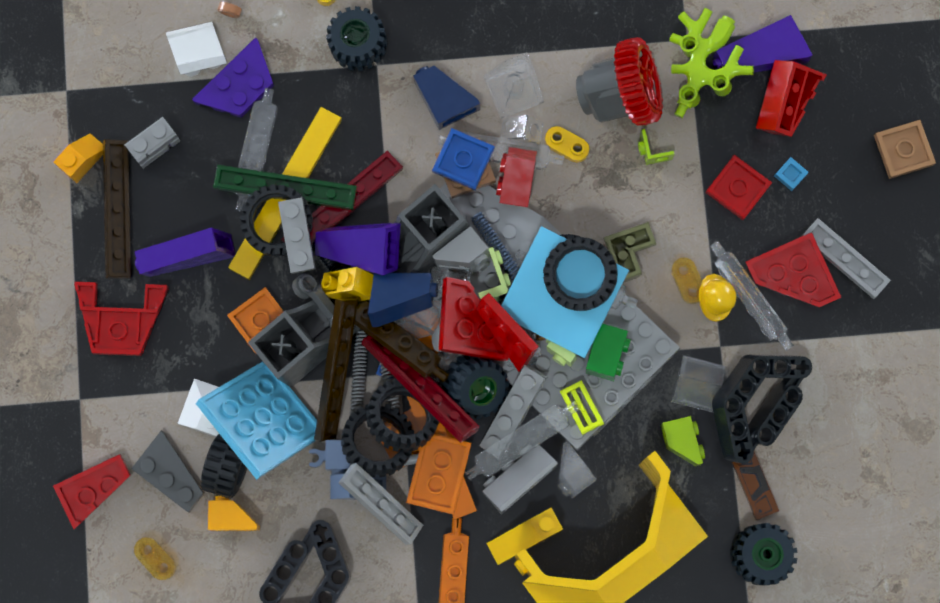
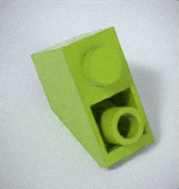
(681, 439)

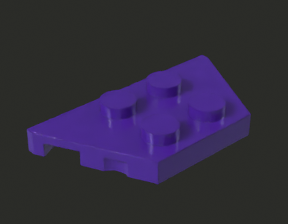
(238, 83)

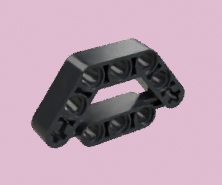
(741, 443)
(330, 567)

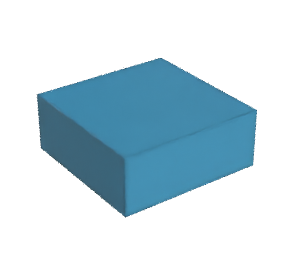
(791, 174)

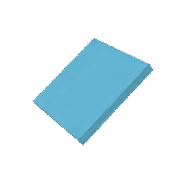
(579, 276)
(259, 419)

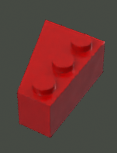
(786, 97)

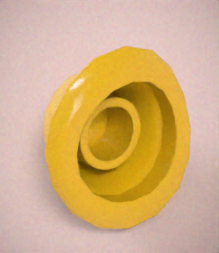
(716, 297)

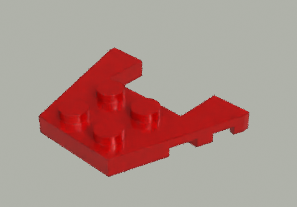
(119, 329)

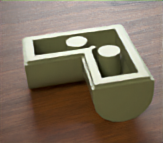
(626, 243)

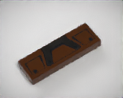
(756, 488)

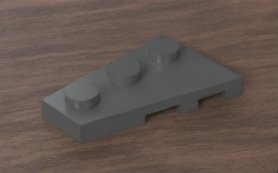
(168, 473)

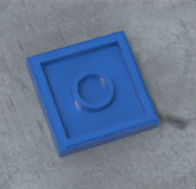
(463, 159)

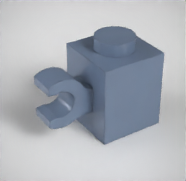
(332, 456)

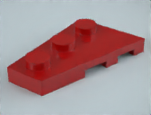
(507, 331)
(90, 488)

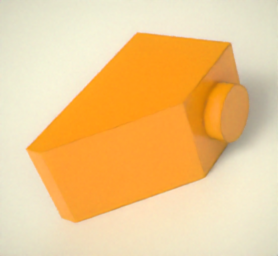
(79, 157)
(229, 516)

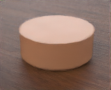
(229, 9)

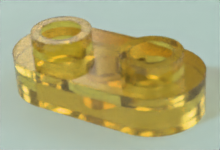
(688, 281)
(154, 560)

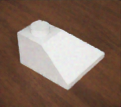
(191, 415)

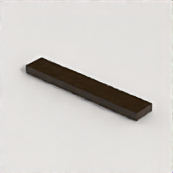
(116, 209)
(336, 369)

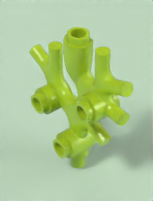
(696, 69)

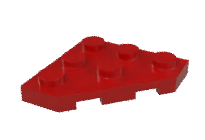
(796, 271)
(461, 325)

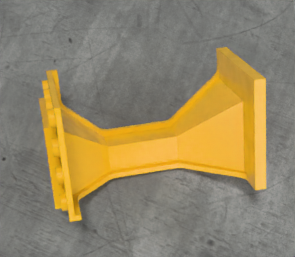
(669, 538)

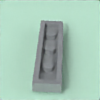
(848, 259)
(515, 405)
(381, 504)

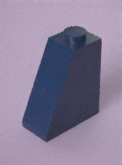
(444, 97)
(399, 296)

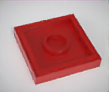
(738, 187)

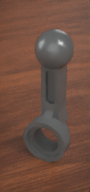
(315, 293)

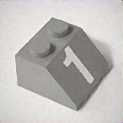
(464, 253)

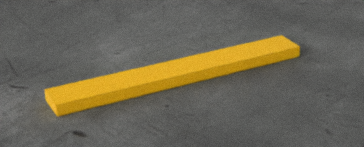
(300, 165)

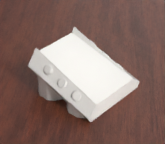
(196, 48)

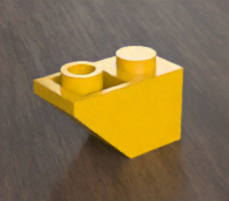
(348, 283)

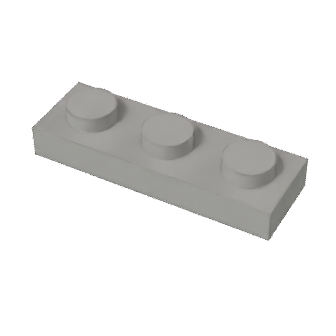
(296, 235)

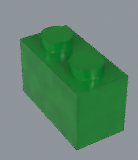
(607, 352)

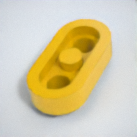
(565, 146)

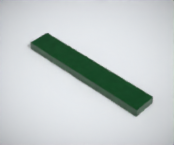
(314, 191)

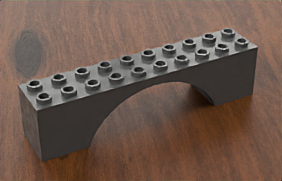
(301, 335)

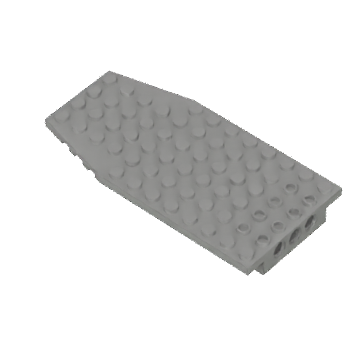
(648, 346)

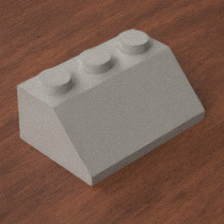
(518, 478)

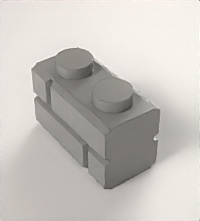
(152, 142)

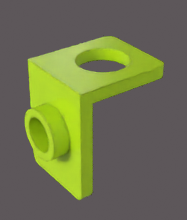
(643, 147)

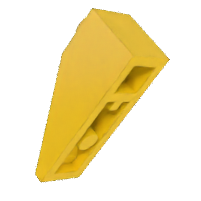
(524, 536)

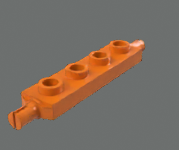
(454, 565)

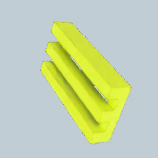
(591, 426)

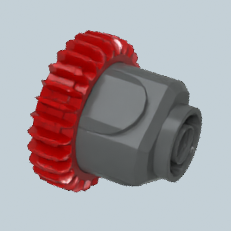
(623, 85)

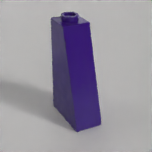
(774, 42)
(361, 246)
(185, 252)

